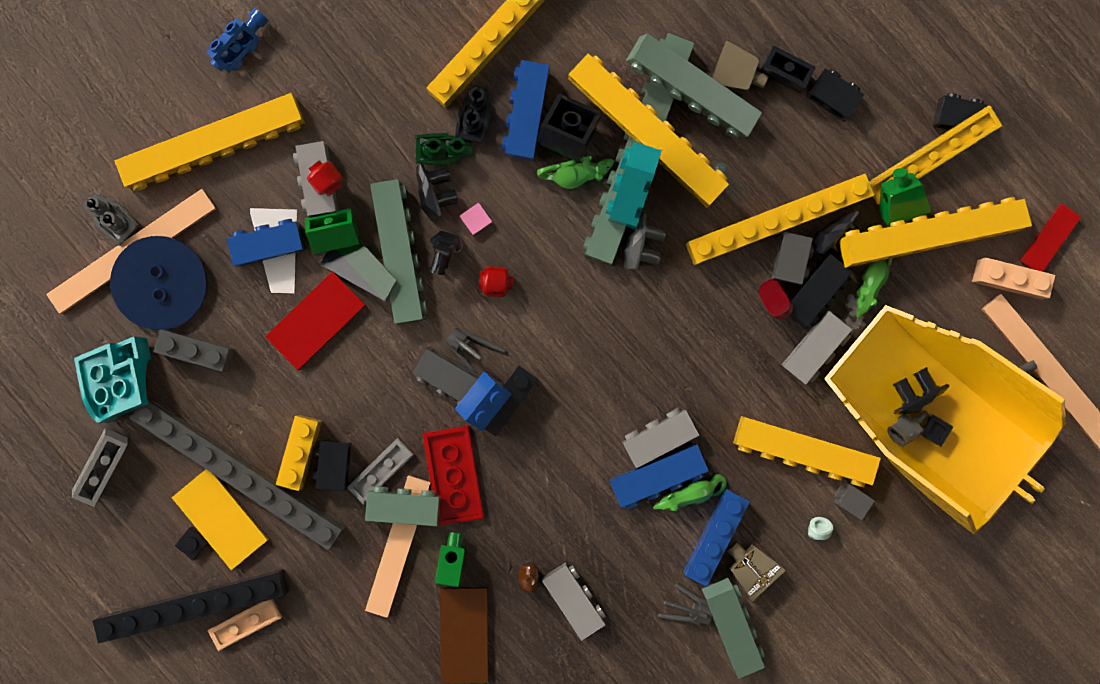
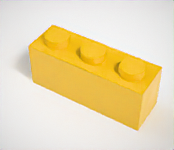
(299, 452)

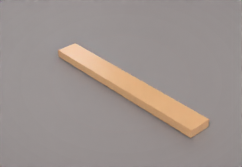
(99, 272)
(1048, 368)

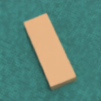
(244, 624)

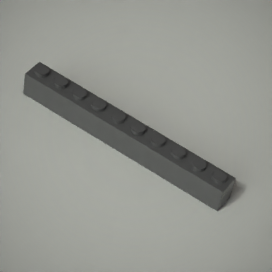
(238, 473)

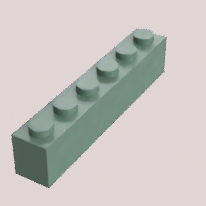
(693, 86)
(397, 250)

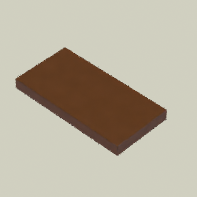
(464, 635)

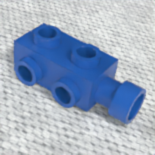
(236, 42)

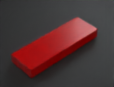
(1050, 238)

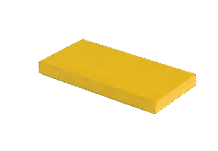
(220, 518)

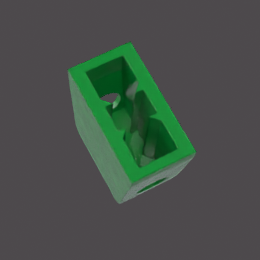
(902, 198)
(451, 573)

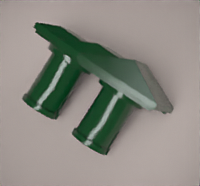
(441, 149)

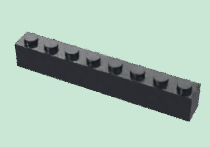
(190, 606)

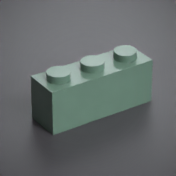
(402, 506)

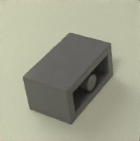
(792, 259)

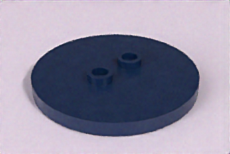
(158, 282)

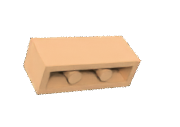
(1013, 278)

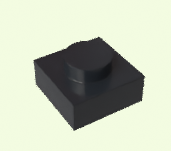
(936, 430)
(191, 543)

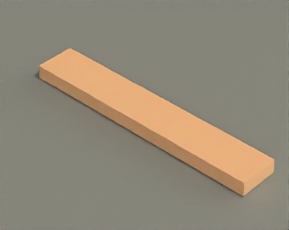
(394, 559)

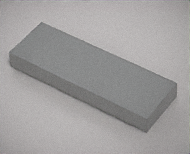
(381, 469)

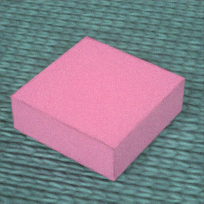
(475, 219)

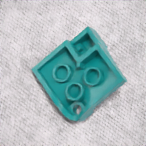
(114, 378)

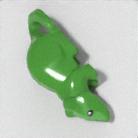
(573, 174)
(873, 279)
(693, 493)

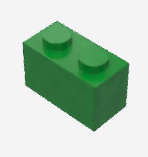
(331, 231)

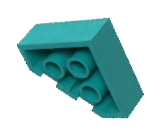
(633, 185)

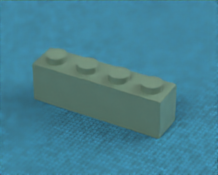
(733, 627)

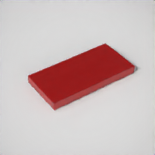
(315, 320)
(453, 474)

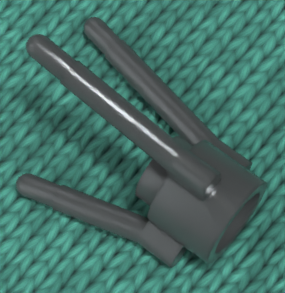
(459, 340)
(698, 613)

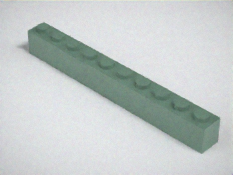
(607, 234)

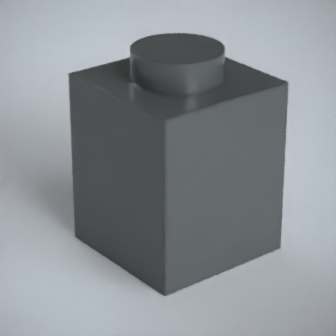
(853, 501)

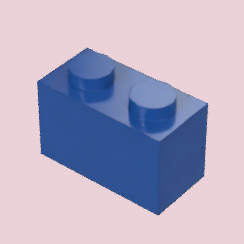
(483, 401)

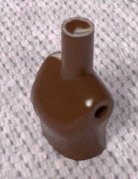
(528, 577)

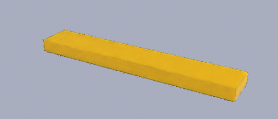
(942, 148)

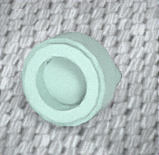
(820, 528)

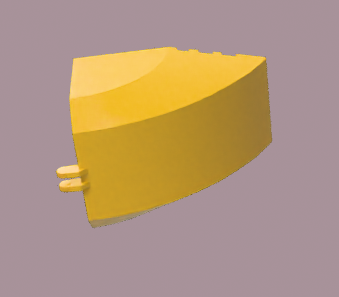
(996, 410)

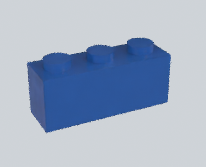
(266, 242)

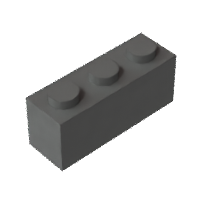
(194, 350)
(444, 374)

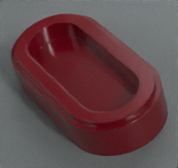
(775, 299)

